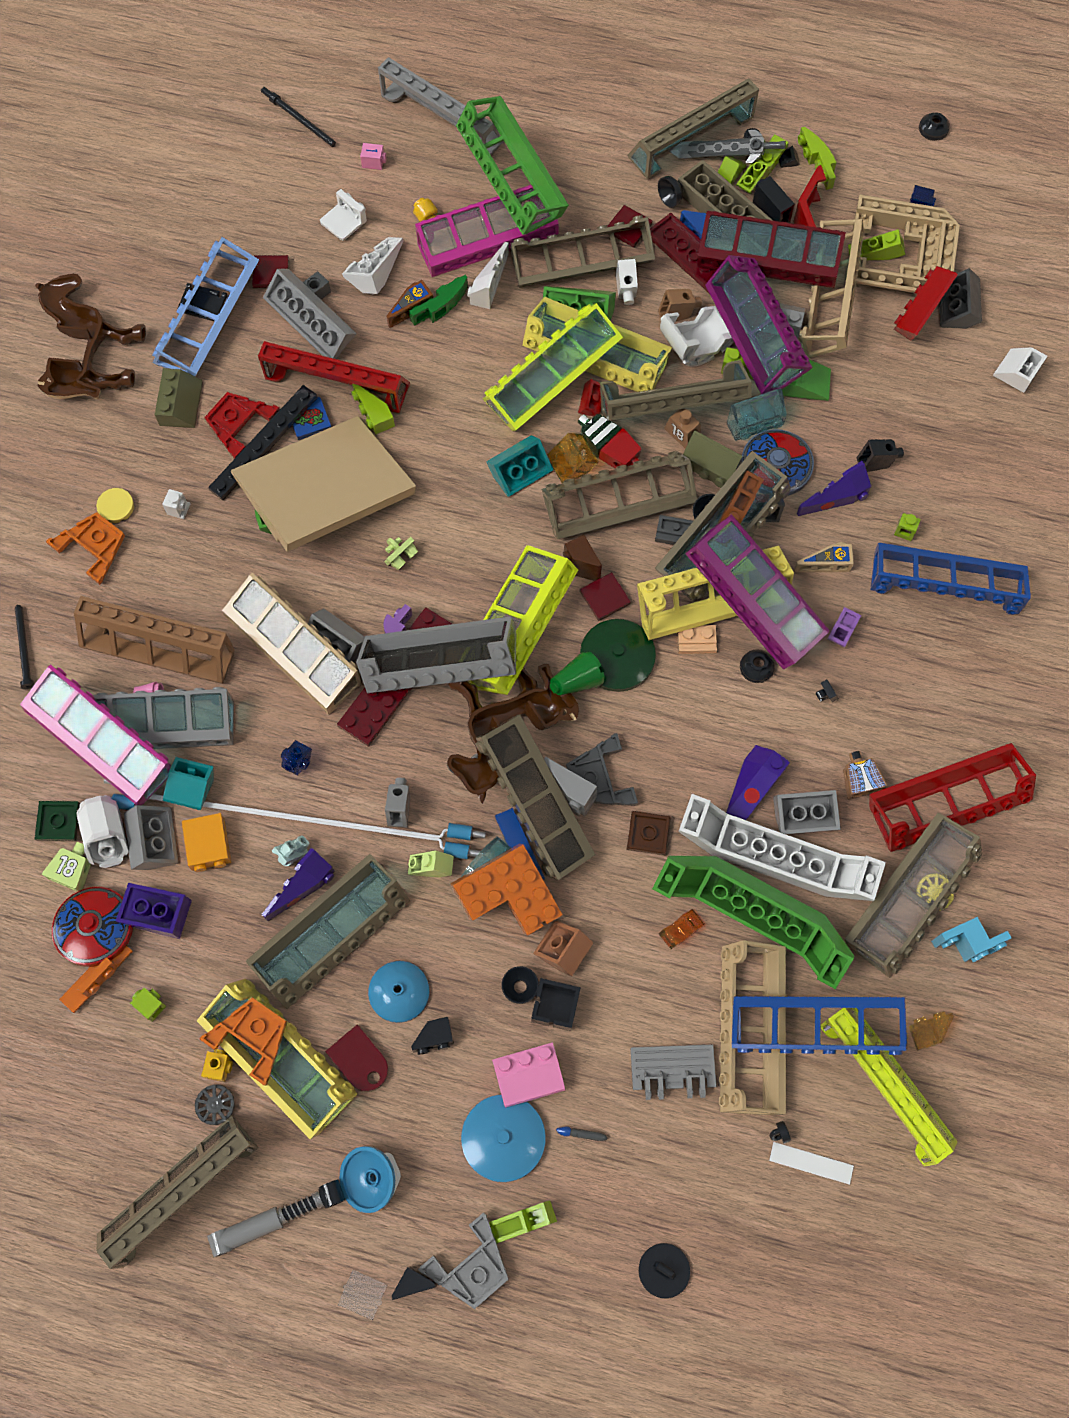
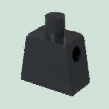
(879, 454)

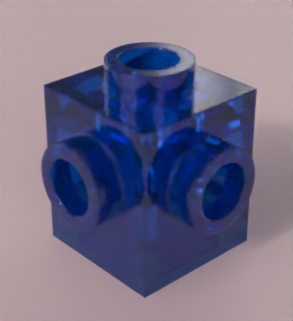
(296, 758)

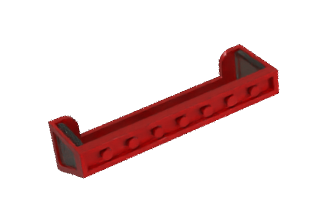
(277, 359)

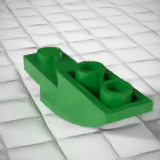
(446, 299)

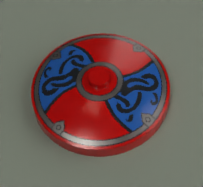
(87, 927)

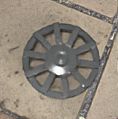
(214, 1104)

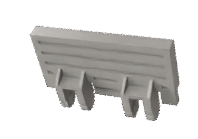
(673, 1066)

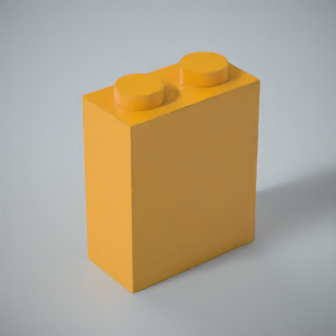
(206, 842)

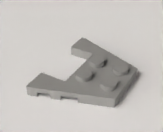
(476, 1275)

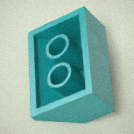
(520, 465)

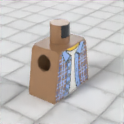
(862, 777)

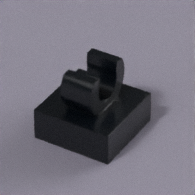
(827, 692)

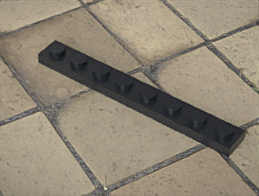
(265, 439)

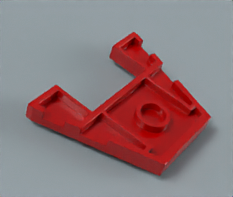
(232, 414)

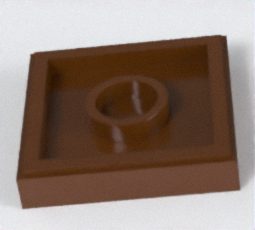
(648, 833)

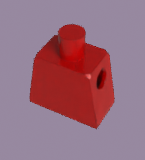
(620, 450)

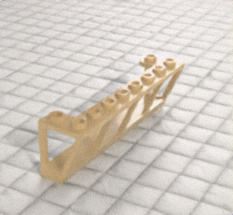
(807, 334)
(774, 1063)

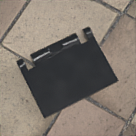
(205, 299)

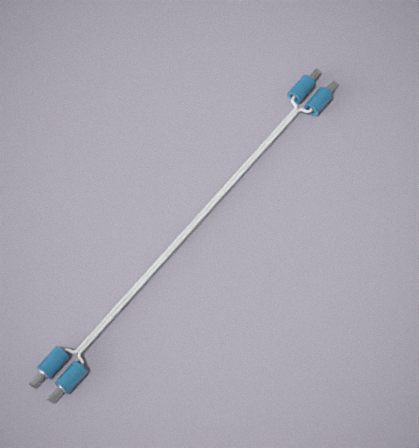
(454, 830)

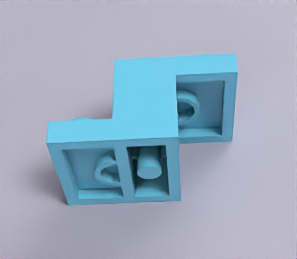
(971, 940)

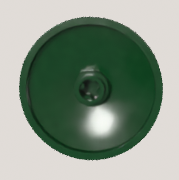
(623, 653)

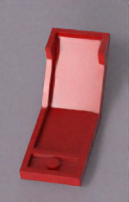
(809, 195)

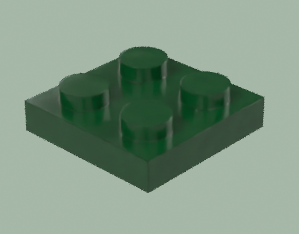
(57, 821)

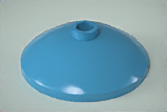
(409, 1001)
(358, 1179)

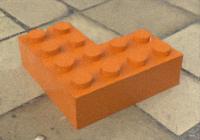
(512, 880)

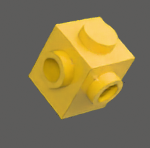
(217, 1065)

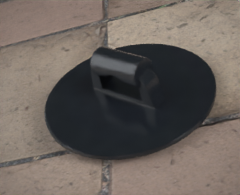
(664, 1270)

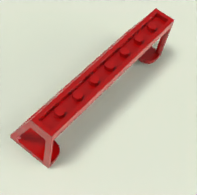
(943, 779)

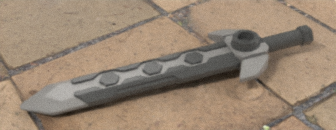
(731, 147)

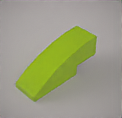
(523, 1221)

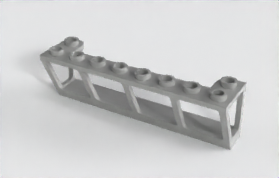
(430, 97)

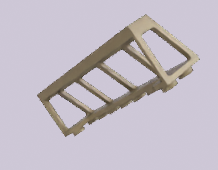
(637, 222)
(621, 513)

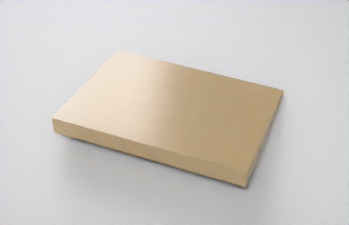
(323, 483)

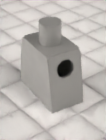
(398, 803)

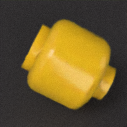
(424, 209)

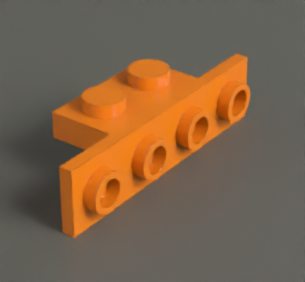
(92, 980)

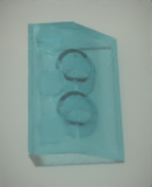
(757, 415)

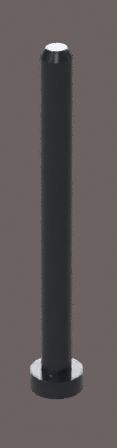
(27, 683)

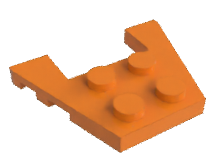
(95, 536)
(256, 1028)

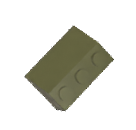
(178, 399)
(711, 459)

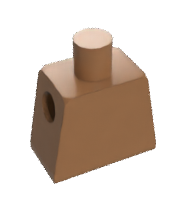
(679, 301)

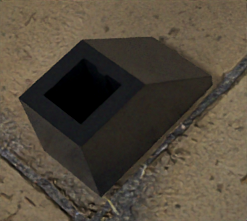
(433, 1035)

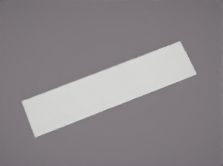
(811, 1163)

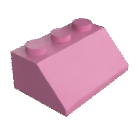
(528, 1075)

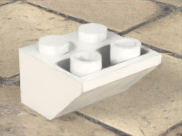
(1020, 367)

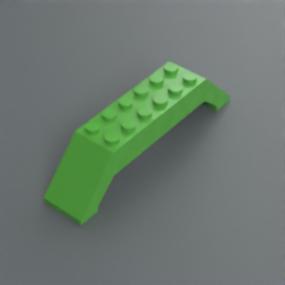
(759, 908)

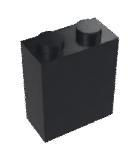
(773, 200)

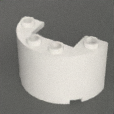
(698, 339)

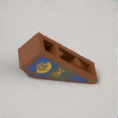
(413, 296)

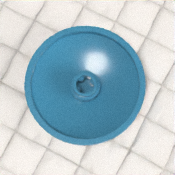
(501, 1140)

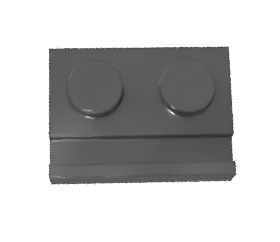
(671, 529)

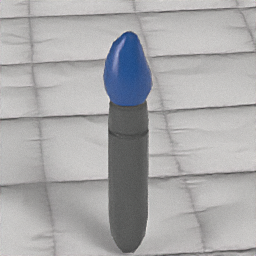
(579, 1133)

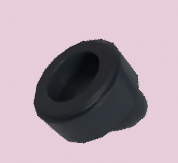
(782, 1132)

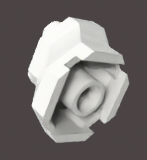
(102, 831)

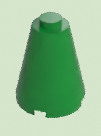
(578, 675)

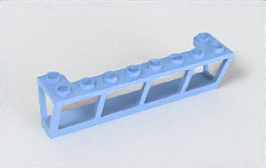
(219, 319)

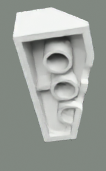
(374, 268)
(486, 283)

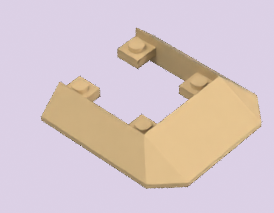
(925, 224)

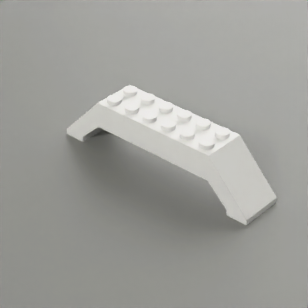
(780, 854)

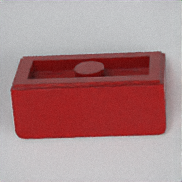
(590, 399)

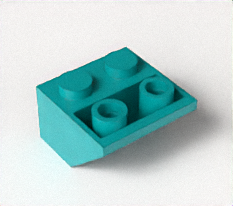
(188, 783)

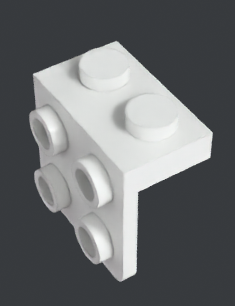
(345, 216)

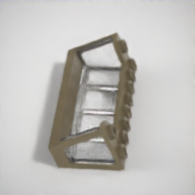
(915, 894)

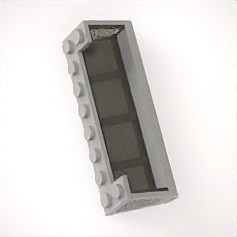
(438, 655)

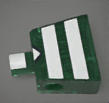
(597, 431)

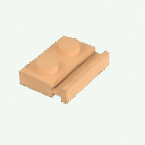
(698, 640)

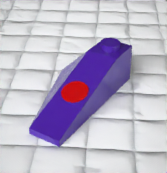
(849, 489)
(757, 777)
(310, 876)

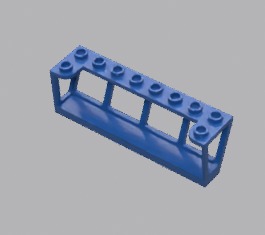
(1012, 602)
(818, 1003)

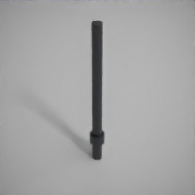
(276, 100)

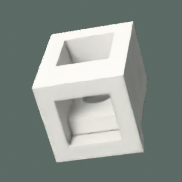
(176, 504)

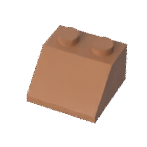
(563, 947)

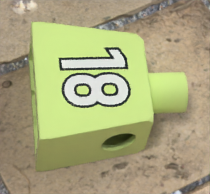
(69, 868)

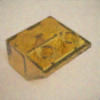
(572, 457)

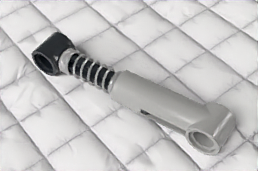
(273, 1219)

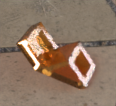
(681, 929)

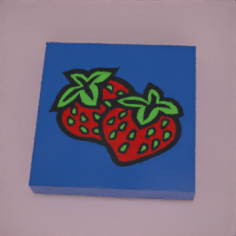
(312, 421)

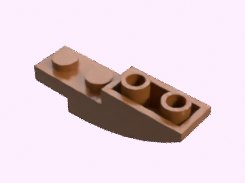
(742, 497)

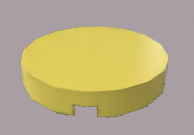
(115, 505)

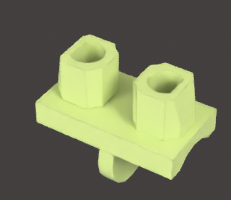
(407, 547)

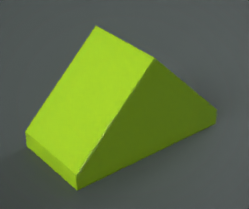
(731, 168)

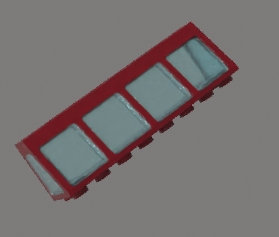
(780, 248)

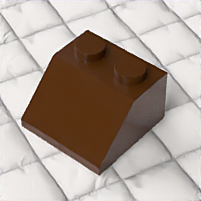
(583, 558)

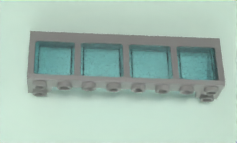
(176, 716)

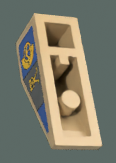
(833, 558)

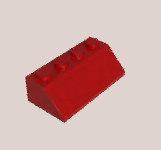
(925, 302)

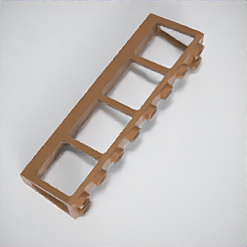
(105, 616)

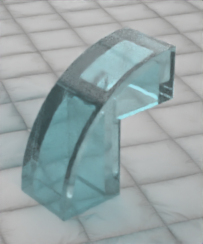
(489, 852)

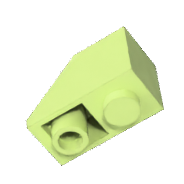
(431, 864)

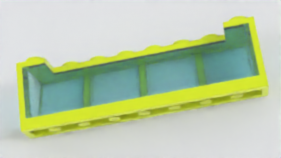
(552, 366)

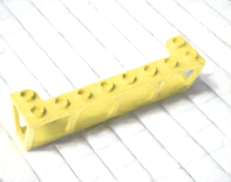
(681, 618)

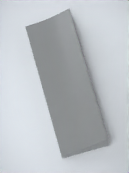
(308, 314)

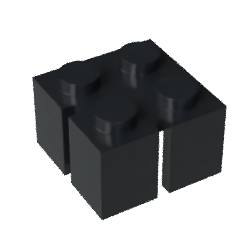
(556, 1004)

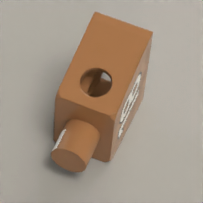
(682, 425)

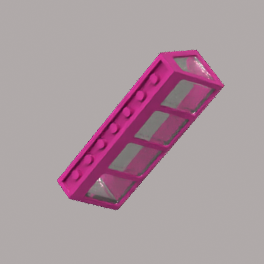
(475, 233)

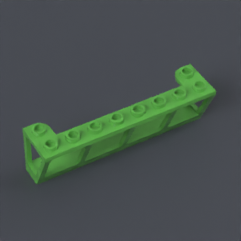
(526, 159)

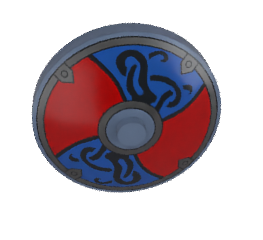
(784, 452)

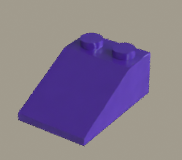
(154, 910)

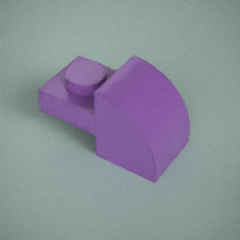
(400, 618)
(844, 627)

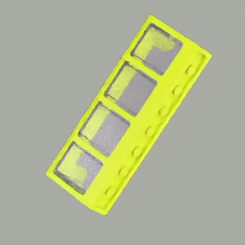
(531, 599)
(930, 1132)

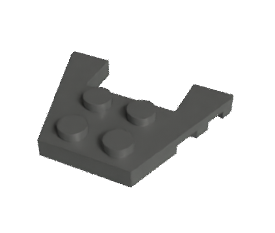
(593, 769)

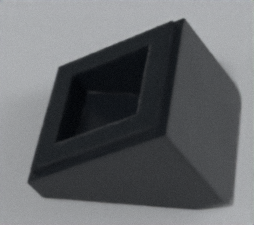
(789, 158)

